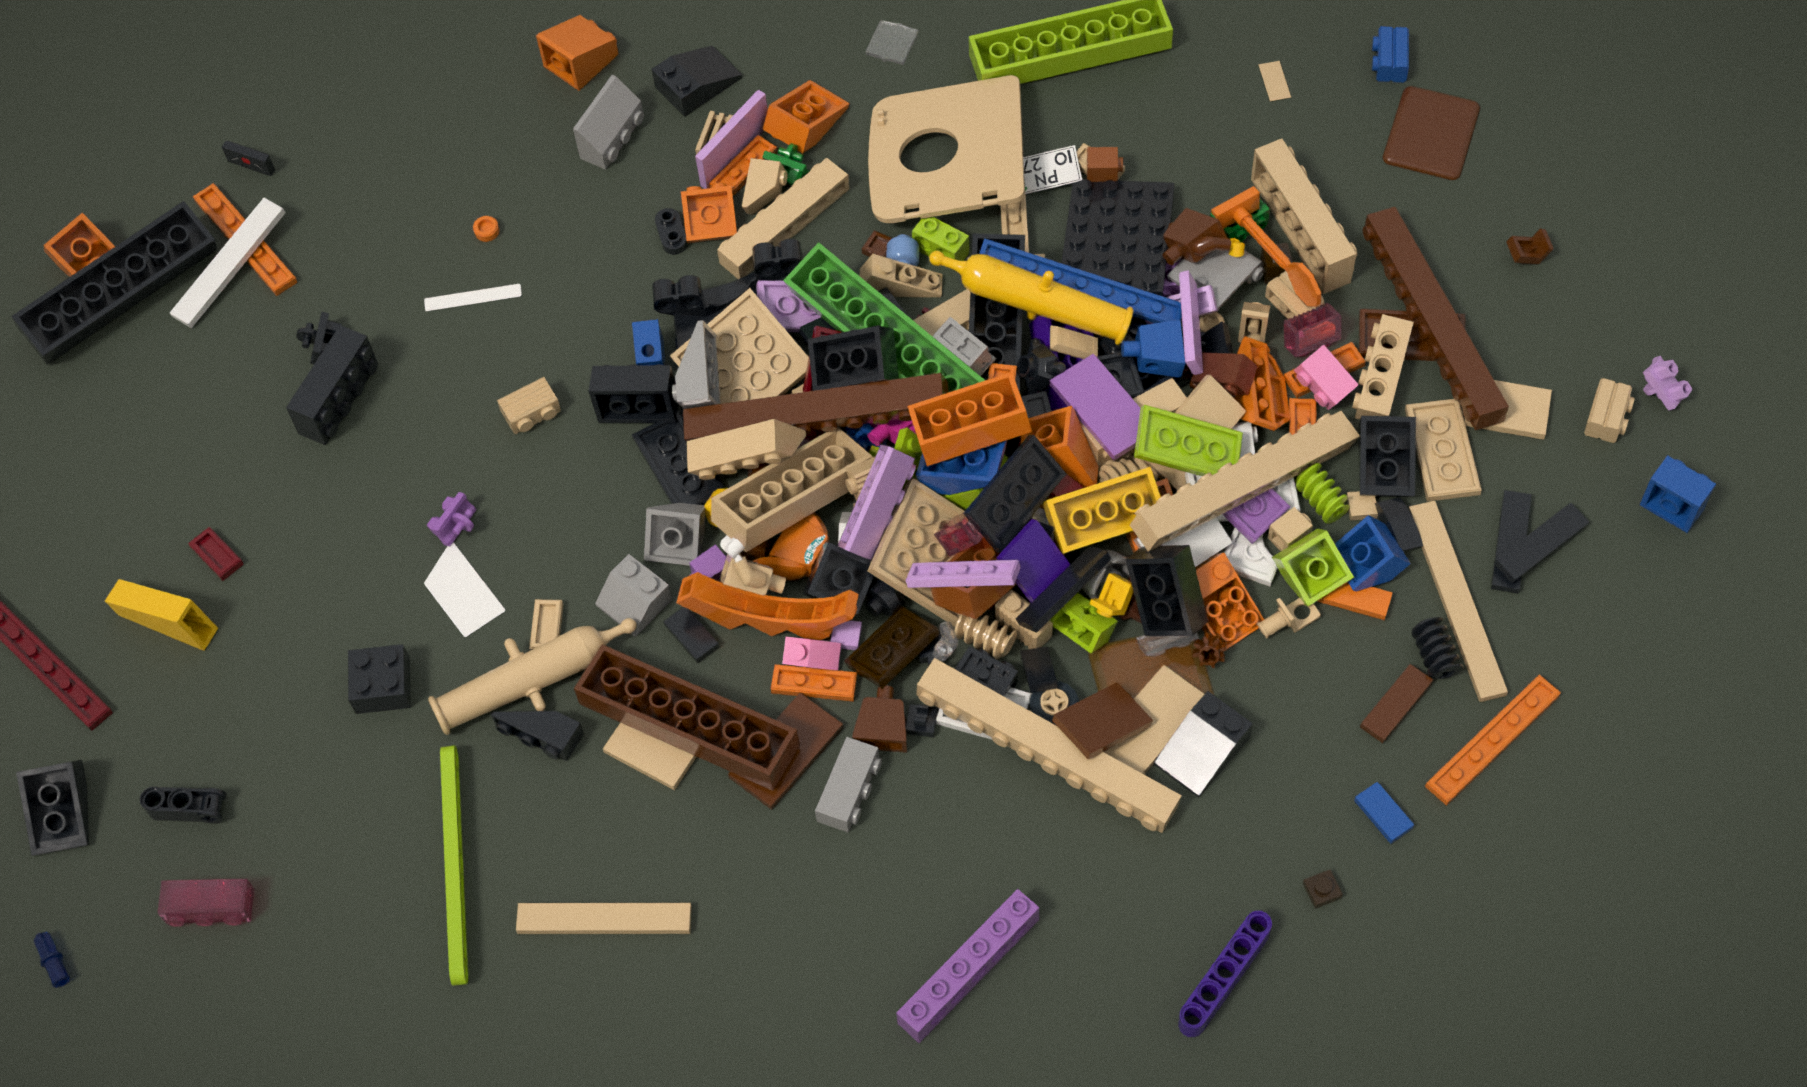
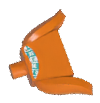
(797, 548)

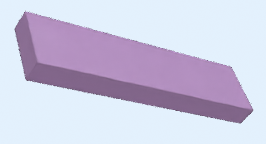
(1191, 322)
(963, 573)

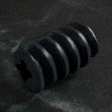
(1434, 649)

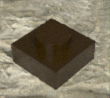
(1322, 889)

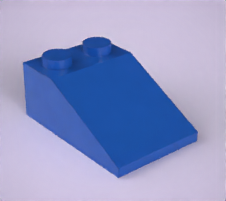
(962, 472)

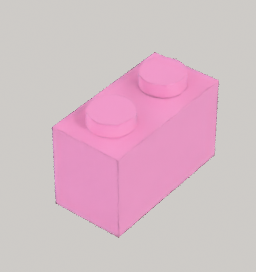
(1325, 378)

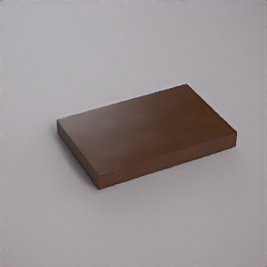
(1102, 720)

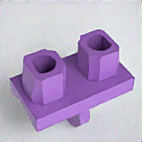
(454, 519)

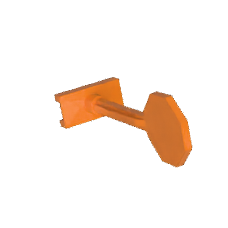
(1239, 210)

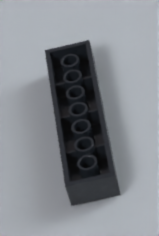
(114, 282)
(994, 322)

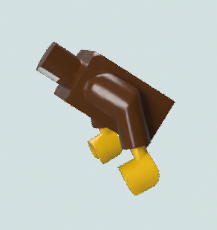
(1195, 236)

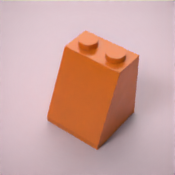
(576, 50)
(1067, 444)

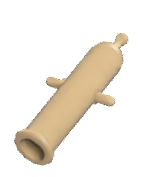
(524, 674)

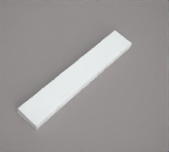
(227, 263)

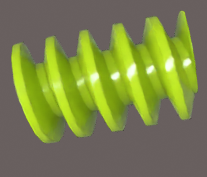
(1321, 495)

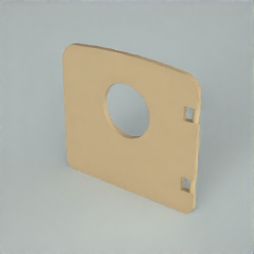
(989, 156)

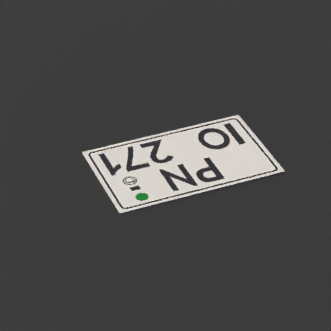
(1051, 169)

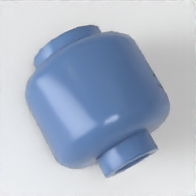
(903, 249)

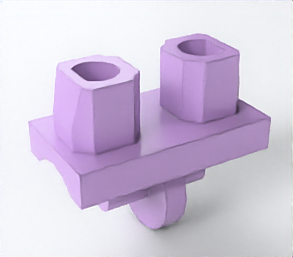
(1662, 382)

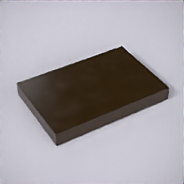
(891, 647)

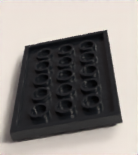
(1119, 231)

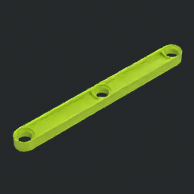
(454, 866)

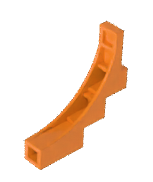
(769, 614)

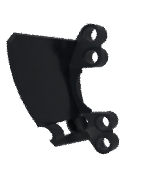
(692, 304)

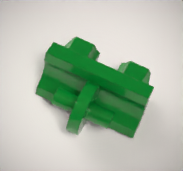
(794, 169)

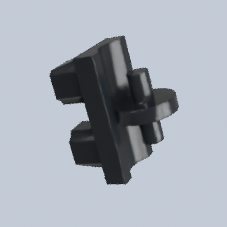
(308, 335)

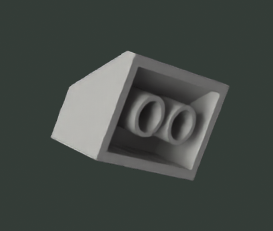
(608, 123)

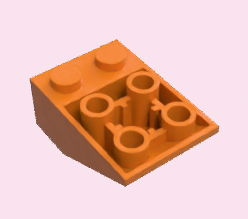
(1226, 601)

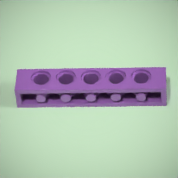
(968, 966)

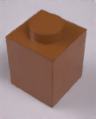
(1103, 164)

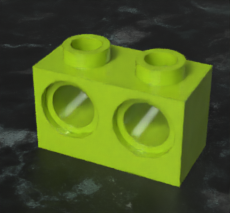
(938, 236)

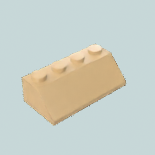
(742, 448)

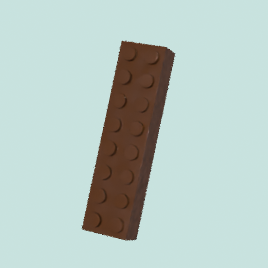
(687, 717)

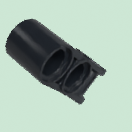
(203, 804)

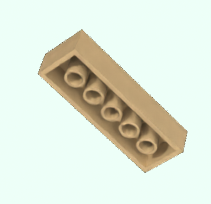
(1303, 215)
(787, 489)

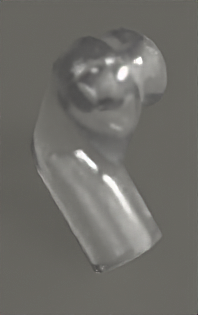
(947, 643)

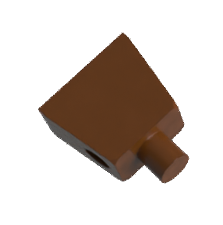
(882, 722)

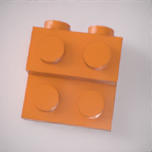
(709, 213)

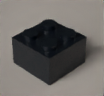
(838, 572)
(379, 679)

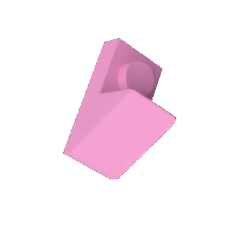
(811, 653)

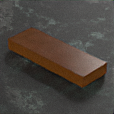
(1396, 703)

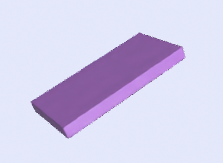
(1100, 405)

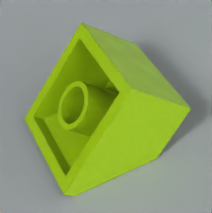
(1313, 566)

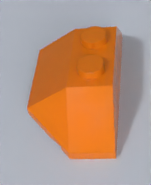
(1267, 398)

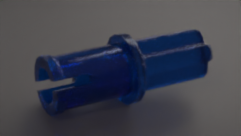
(51, 959)

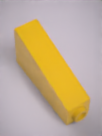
(162, 612)

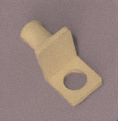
(1286, 617)

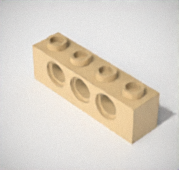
(1396, 333)

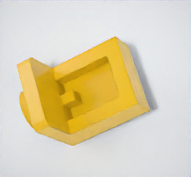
(1114, 596)

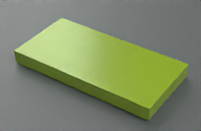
(1185, 442)

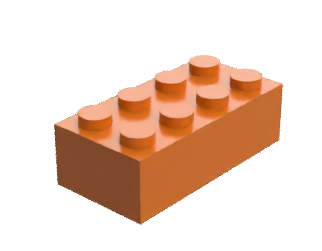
(969, 419)

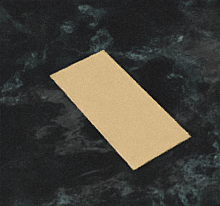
(1274, 81)

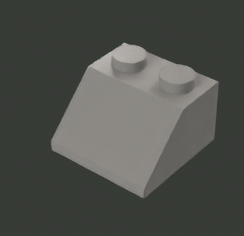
(633, 593)

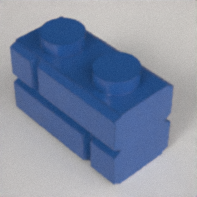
(1391, 54)

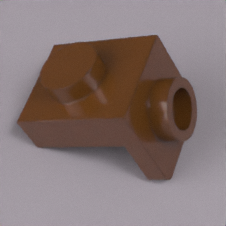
(1530, 249)

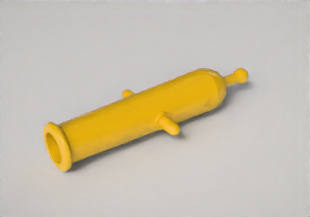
(1038, 295)

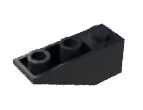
(544, 729)

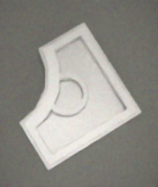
(1251, 560)

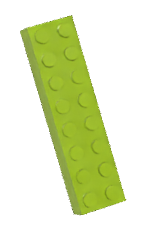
(1072, 41)

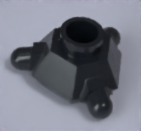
(1039, 367)

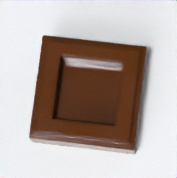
(876, 244)

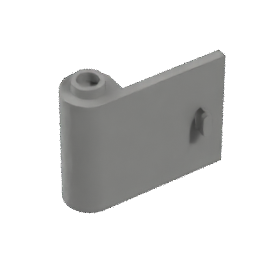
(1222, 272)

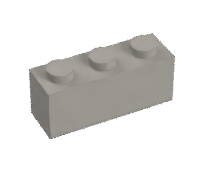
(848, 785)

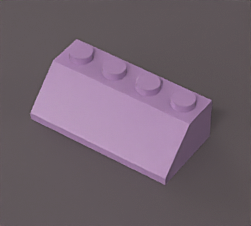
(876, 501)

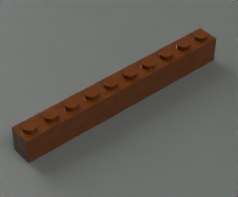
(1435, 319)
(820, 408)

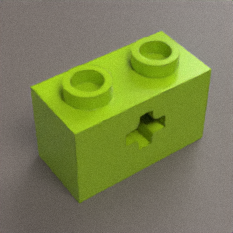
(1083, 624)

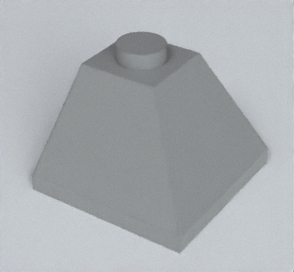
(674, 533)

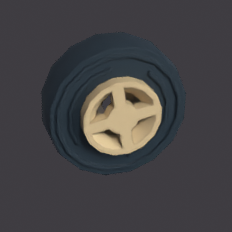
(1060, 697)

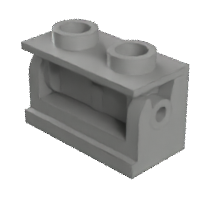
(964, 346)

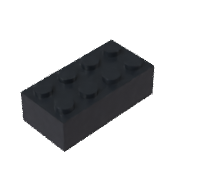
(332, 385)

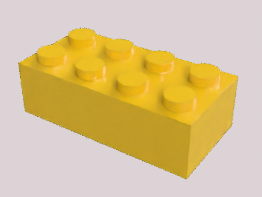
(1099, 510)

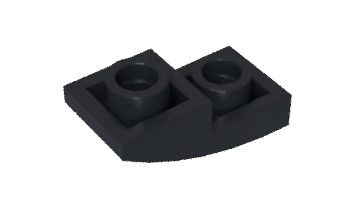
(1399, 522)

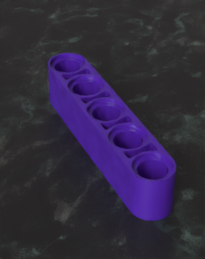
(1220, 986)

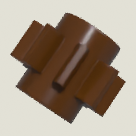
(1214, 654)

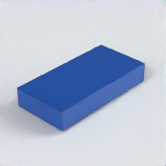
(1384, 812)

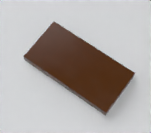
(1416, 348)
(815, 733)

